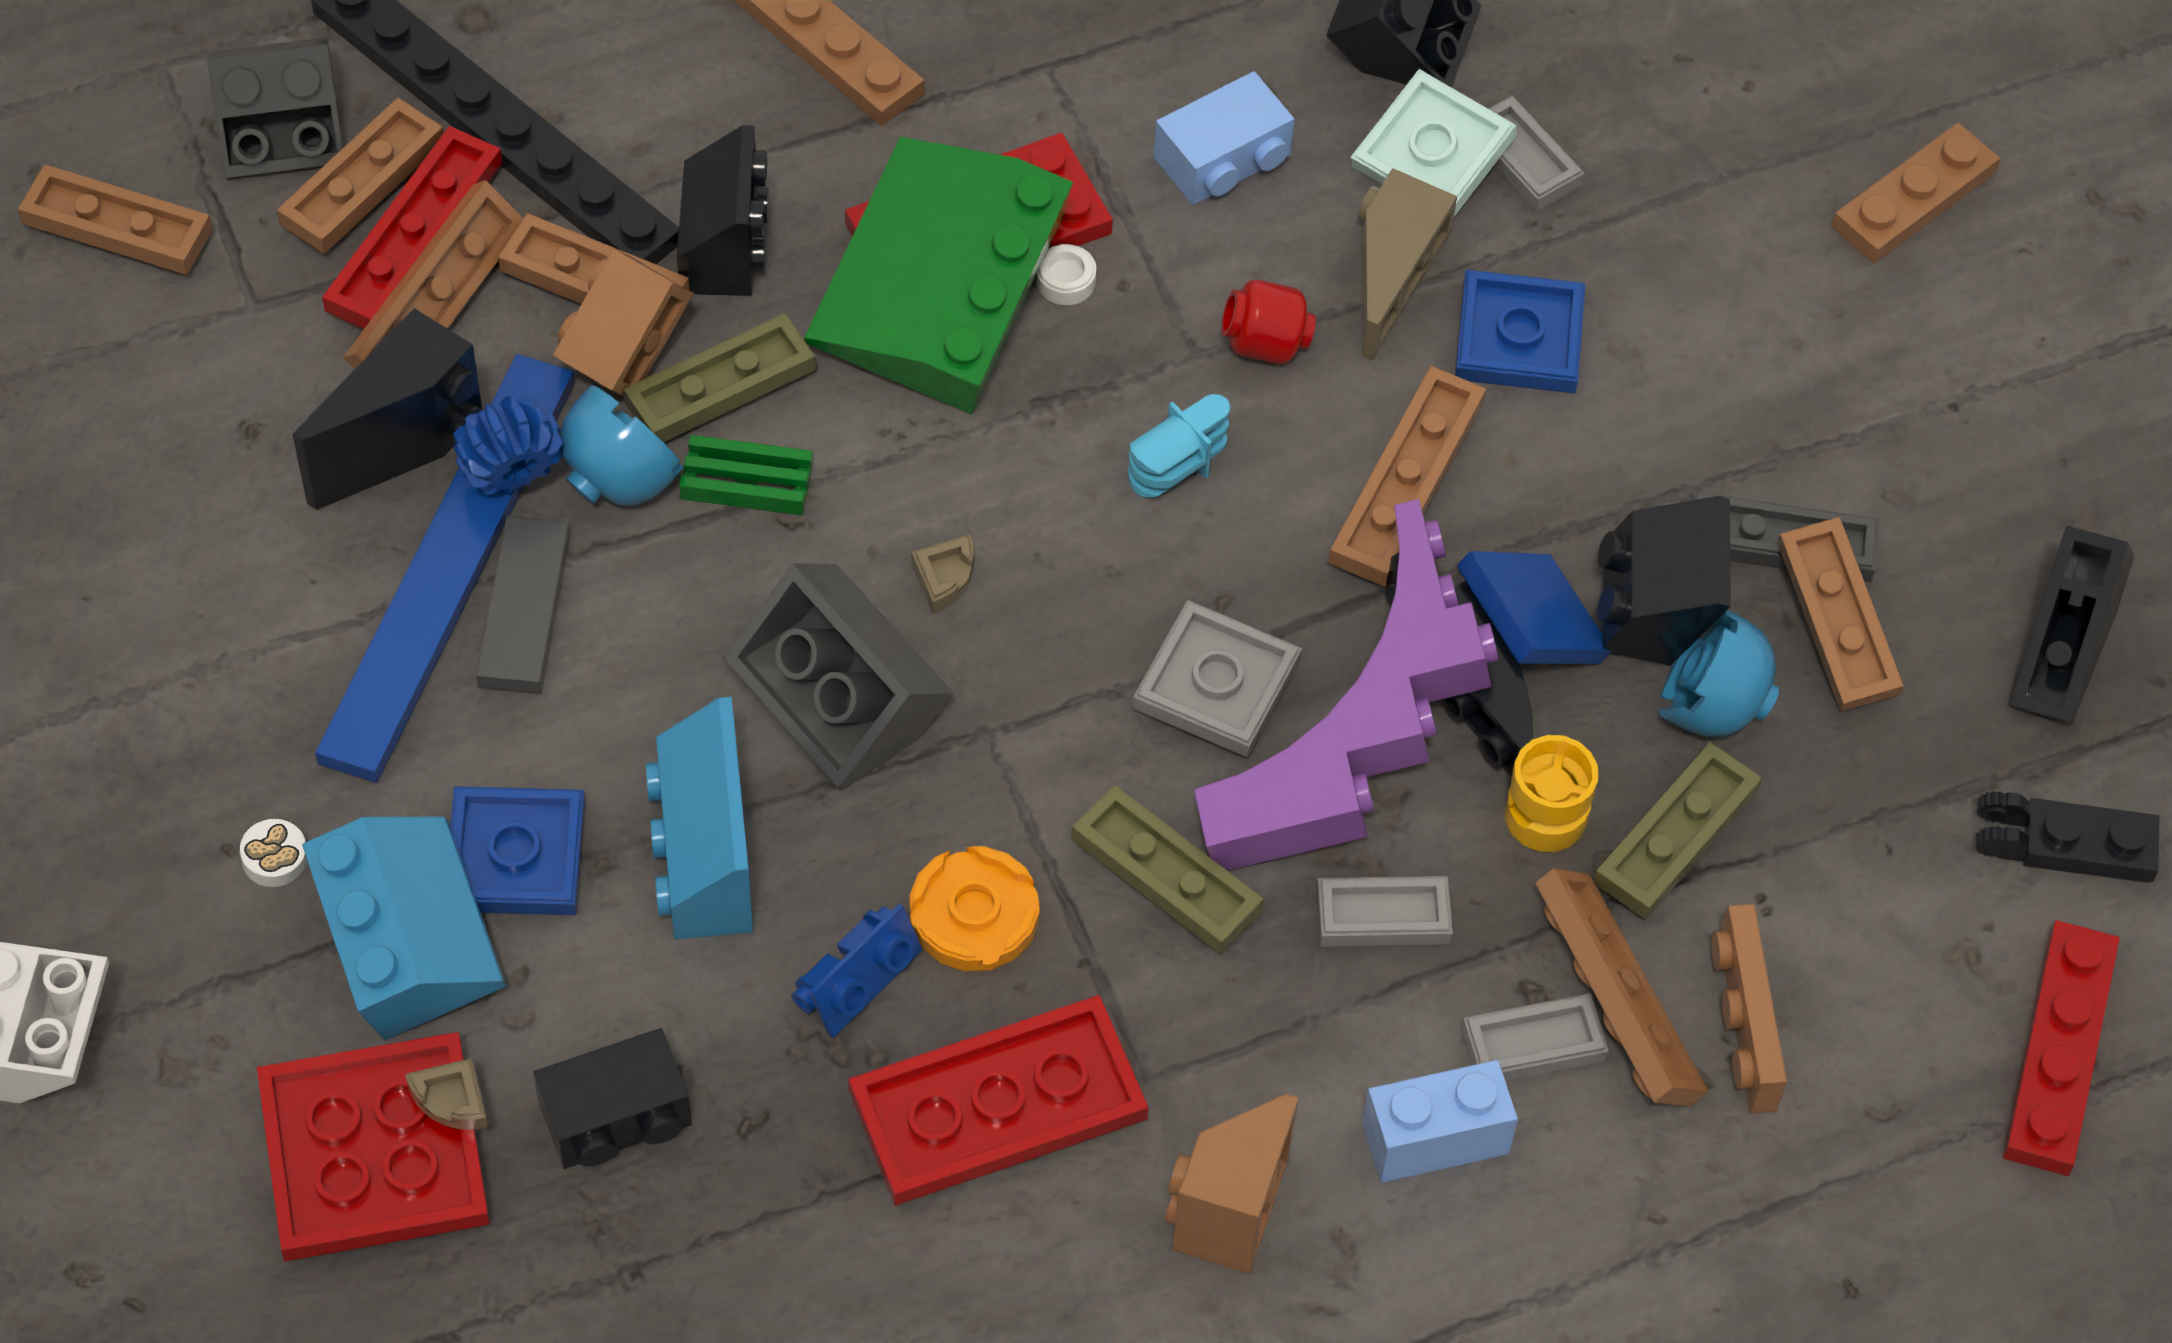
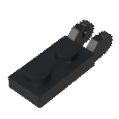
(2070, 837)

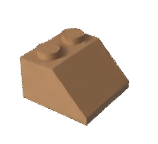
(1231, 1184)

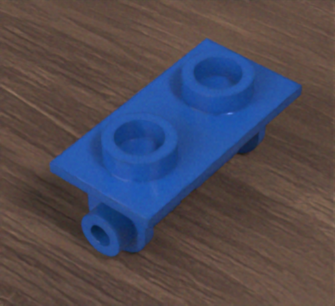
(873, 957)

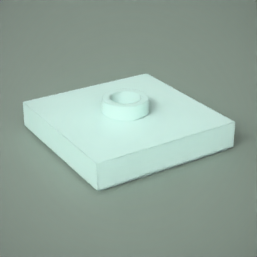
(1435, 138)

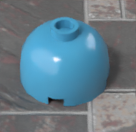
(614, 453)
(1722, 680)

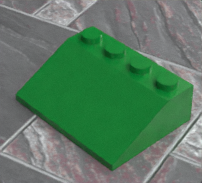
(940, 268)

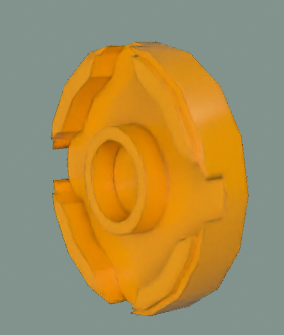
(974, 908)

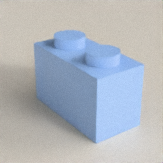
(1223, 138)
(1439, 1121)

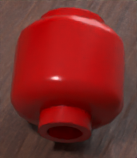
(1267, 321)

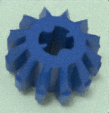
(508, 445)

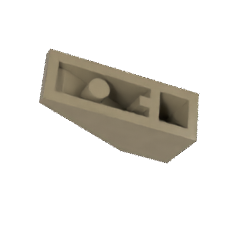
(1400, 240)

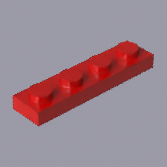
(410, 224)
(2061, 1048)

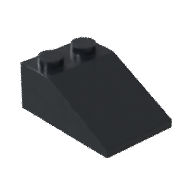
(389, 412)

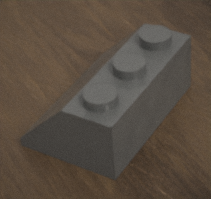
(836, 673)

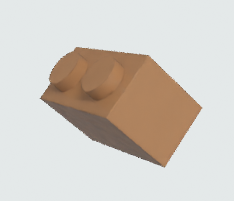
(621, 322)

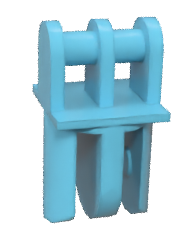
(1179, 446)

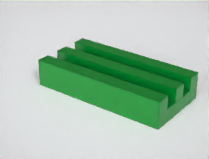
(748, 465)

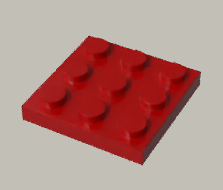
(360, 1157)

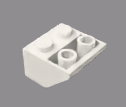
(45, 1017)

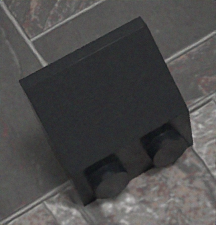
(1665, 578)

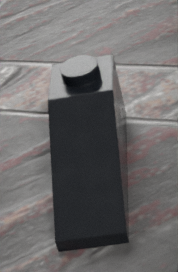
(2072, 623)

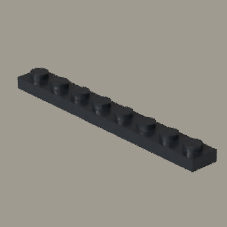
(487, 110)

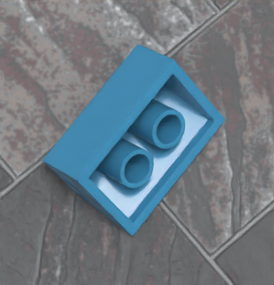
(701, 825)
(403, 919)

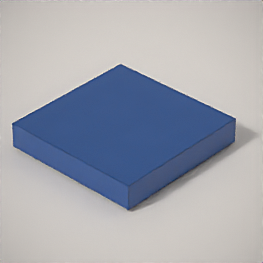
(1520, 331)
(1533, 608)
(520, 847)

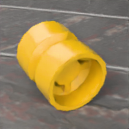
(1551, 793)

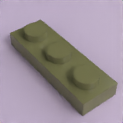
(720, 378)
(1677, 830)
(1167, 869)

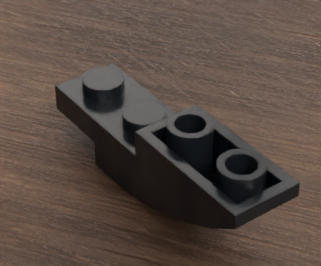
(1496, 714)

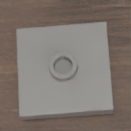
(1217, 678)

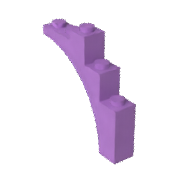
(1319, 784)

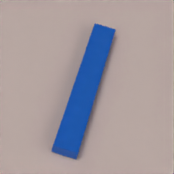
(429, 601)

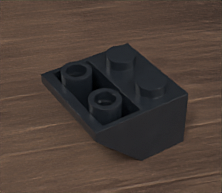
(1404, 35)
(724, 215)

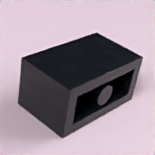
(613, 1099)

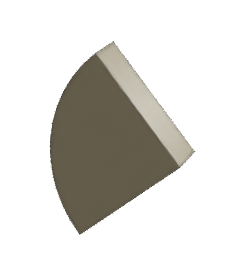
(944, 570)
(449, 1095)

